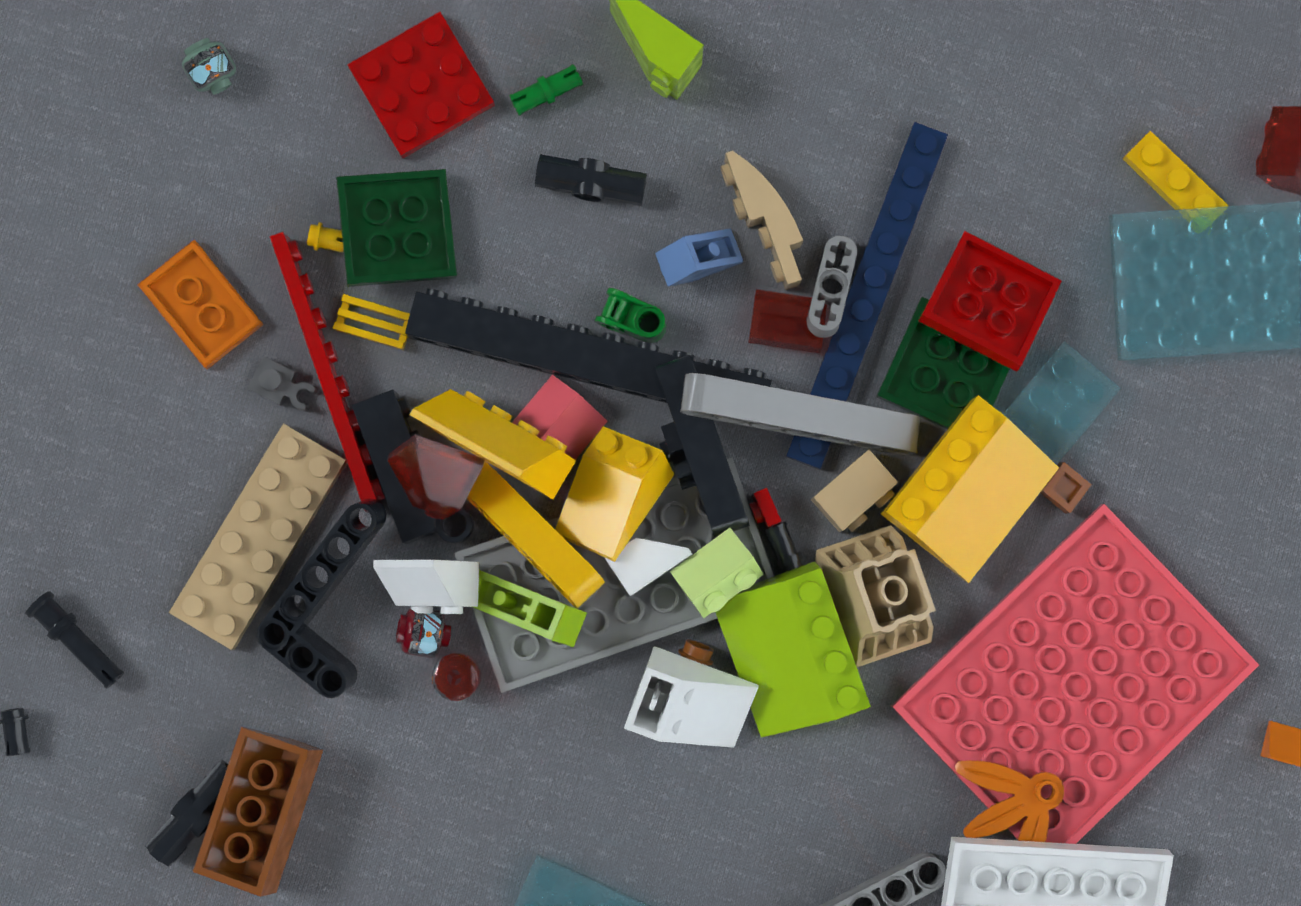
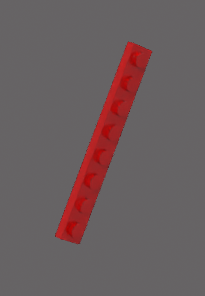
(323, 357)

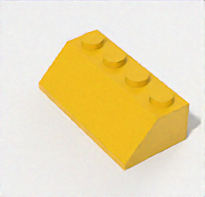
(497, 440)

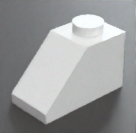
(646, 561)

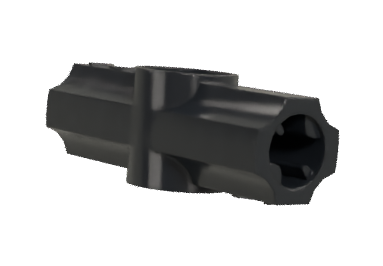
(590, 180)
(188, 818)

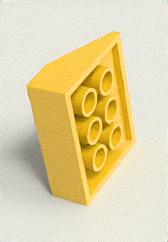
(971, 489)

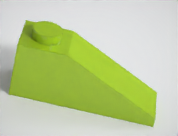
(529, 609)

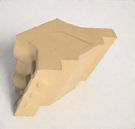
(878, 594)

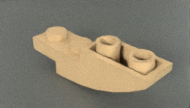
(758, 204)

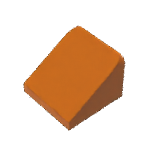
(1282, 744)

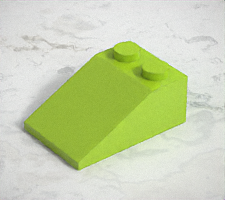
(661, 48)

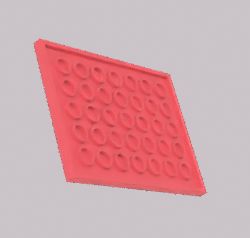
(1079, 676)

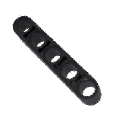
(703, 453)

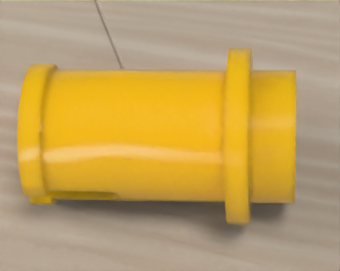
(324, 238)

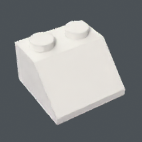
(430, 584)

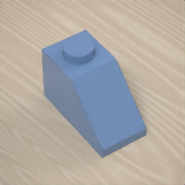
(698, 256)

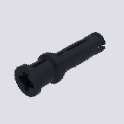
(64, 628)

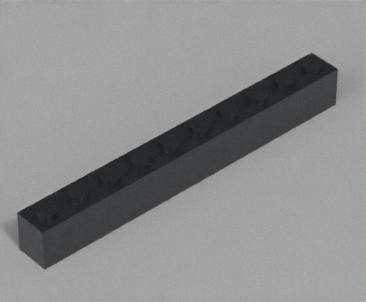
(550, 348)

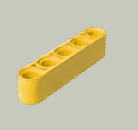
(534, 537)

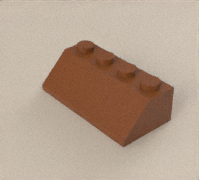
(258, 811)

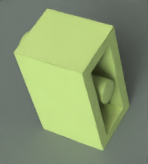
(717, 573)

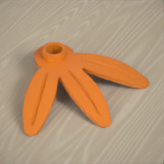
(1025, 802)

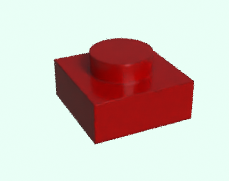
(764, 509)

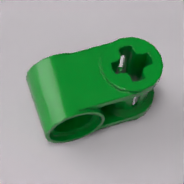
(629, 315)

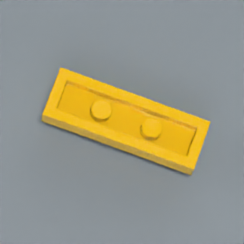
(1170, 175)

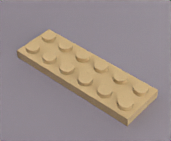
(258, 537)

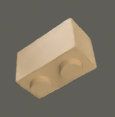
(855, 491)

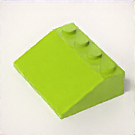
(795, 649)

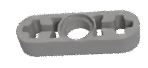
(826, 272)

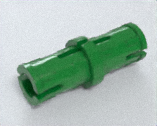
(546, 89)

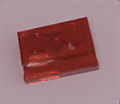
(782, 322)

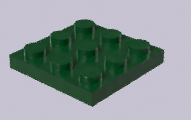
(396, 227)
(938, 374)

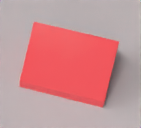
(562, 415)

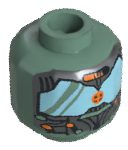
(208, 66)

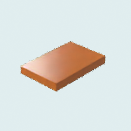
(200, 304)

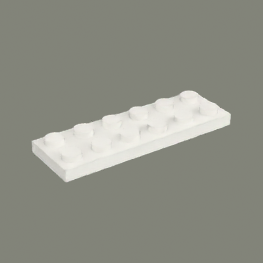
(1053, 874)

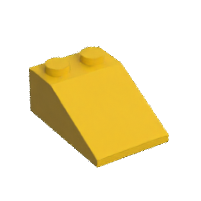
(612, 492)

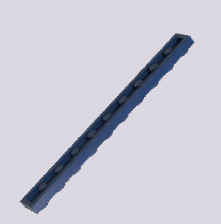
(873, 279)

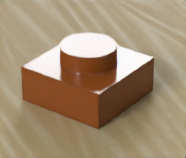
(1065, 488)

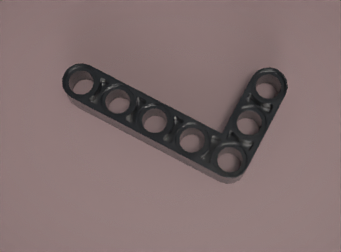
(315, 594)

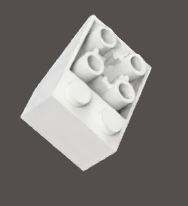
(689, 702)

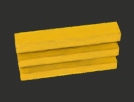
(344, 313)

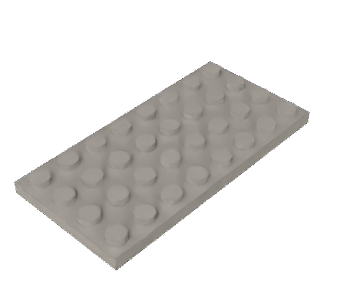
(613, 617)

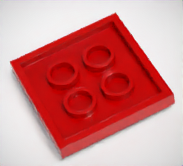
(421, 85)
(990, 301)

